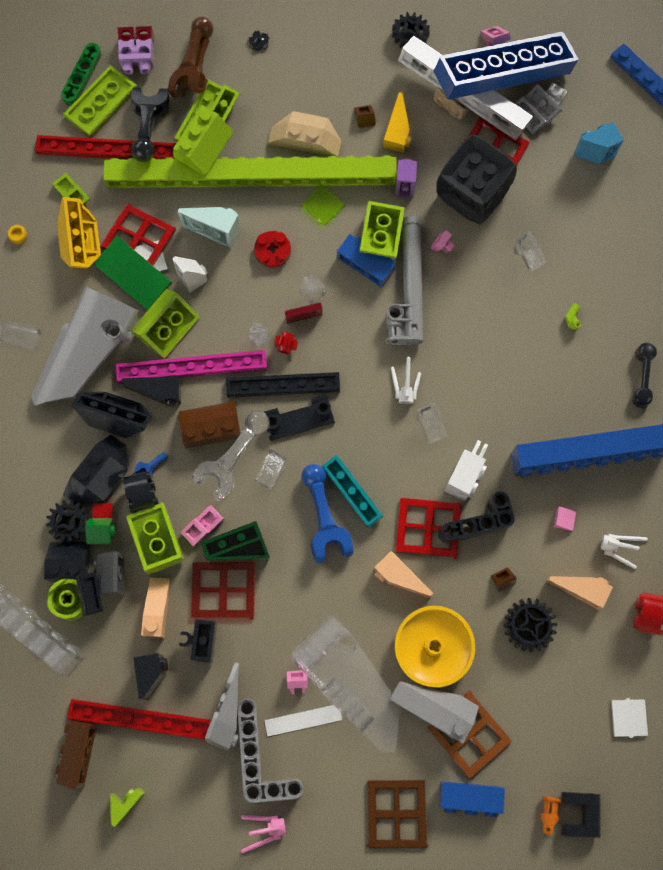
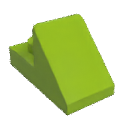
(120, 809)

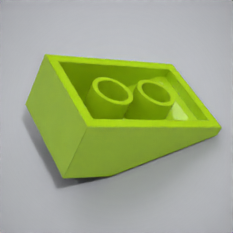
(382, 229)
(155, 538)

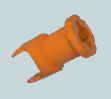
(550, 819)

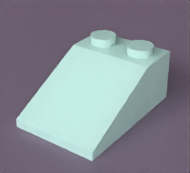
(213, 222)

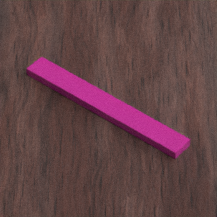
(194, 366)

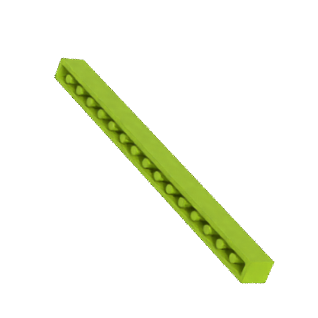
(253, 172)

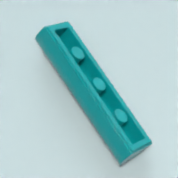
(352, 491)

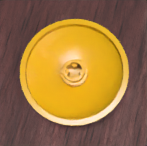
(434, 646)

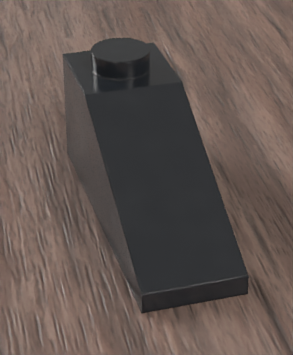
(161, 389)

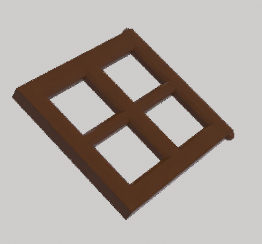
(396, 814)

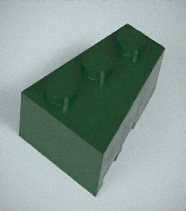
(238, 543)

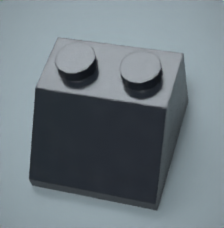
(66, 560)
(149, 673)

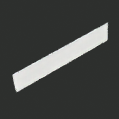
(302, 720)

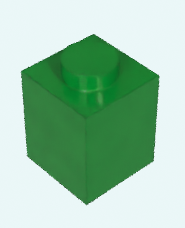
(100, 530)

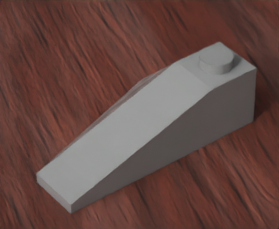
(441, 709)

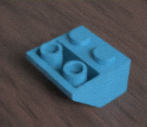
(599, 144)

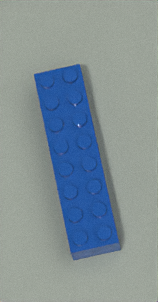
(505, 65)
(588, 450)

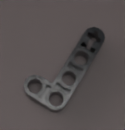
(475, 525)

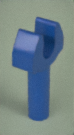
(153, 464)

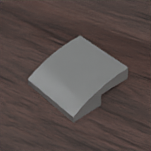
(540, 107)

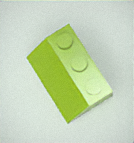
(203, 140)
(165, 323)

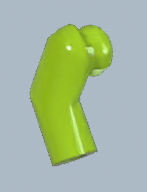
(571, 319)

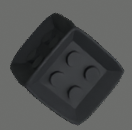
(476, 179)

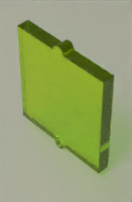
(322, 205)

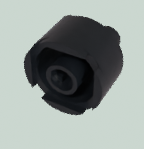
(140, 491)

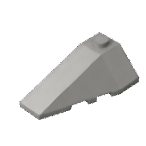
(224, 722)

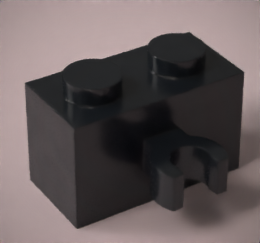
(202, 640)

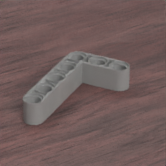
(255, 760)

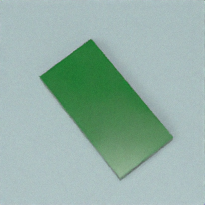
(132, 272)

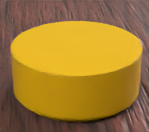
(17, 234)

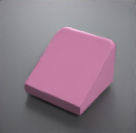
(564, 519)

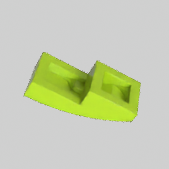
(68, 188)

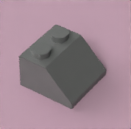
(110, 573)

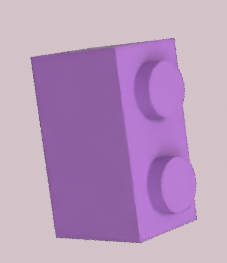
(406, 178)

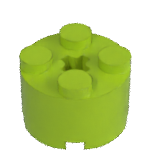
(58, 600)

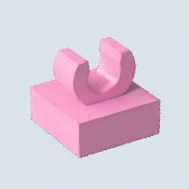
(442, 243)
(297, 679)

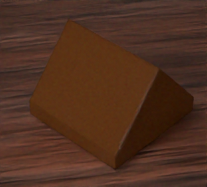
(503, 579)

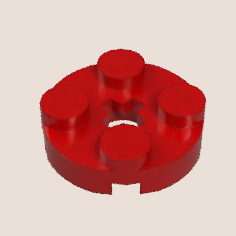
(276, 239)

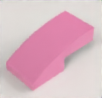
(202, 525)

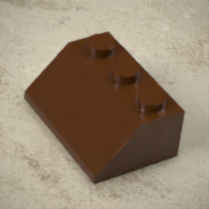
(209, 424)
(75, 754)

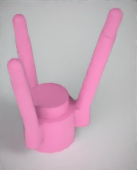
(275, 828)

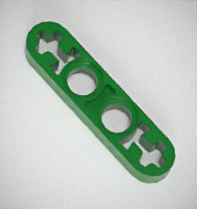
(79, 73)

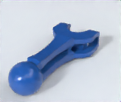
(328, 532)

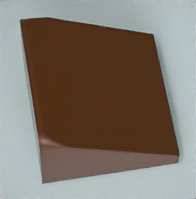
(365, 116)

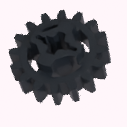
(411, 27)
(60, 525)

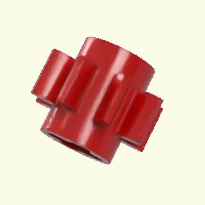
(285, 343)

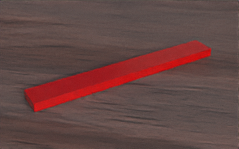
(95, 147)
(138, 719)

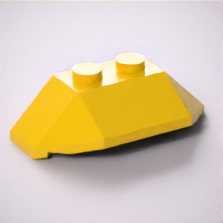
(77, 234)

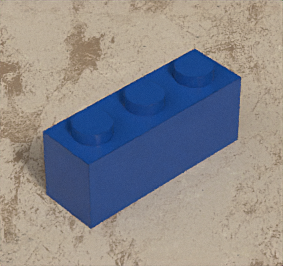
(372, 266)
(471, 798)

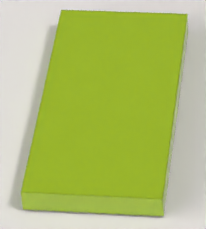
(99, 101)

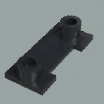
(300, 419)

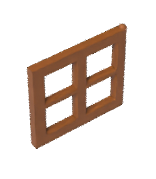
(488, 755)

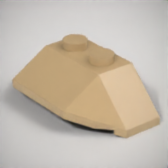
(306, 134)

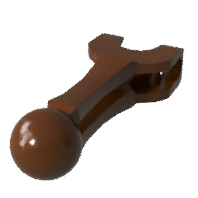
(191, 68)

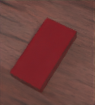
(303, 312)

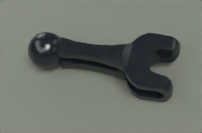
(149, 110)

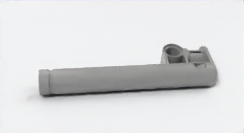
(410, 320)

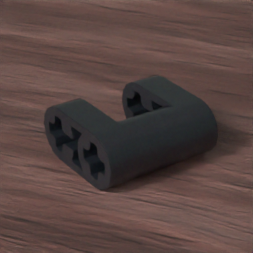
(590, 815)

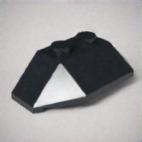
(112, 413)
(98, 472)

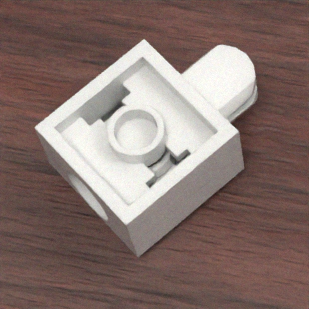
(467, 471)

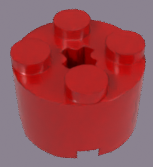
(649, 614)

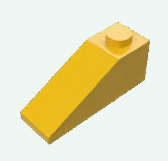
(398, 129)

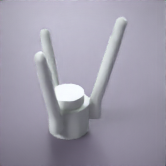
(406, 395)
(611, 542)

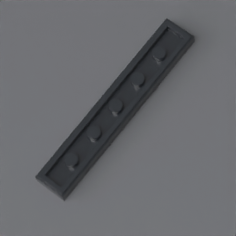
(282, 384)

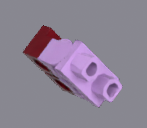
(136, 49)

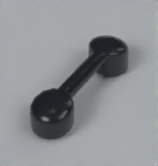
(643, 396)

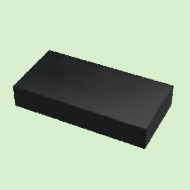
(89, 593)

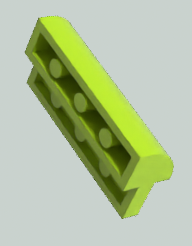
(215, 98)

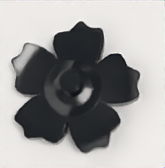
(258, 40)

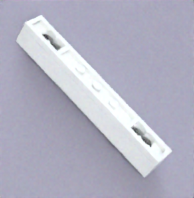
(487, 105)

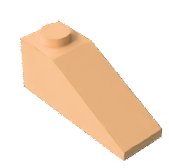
(396, 573)
(587, 589)
(155, 608)

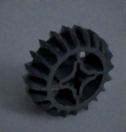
(534, 632)

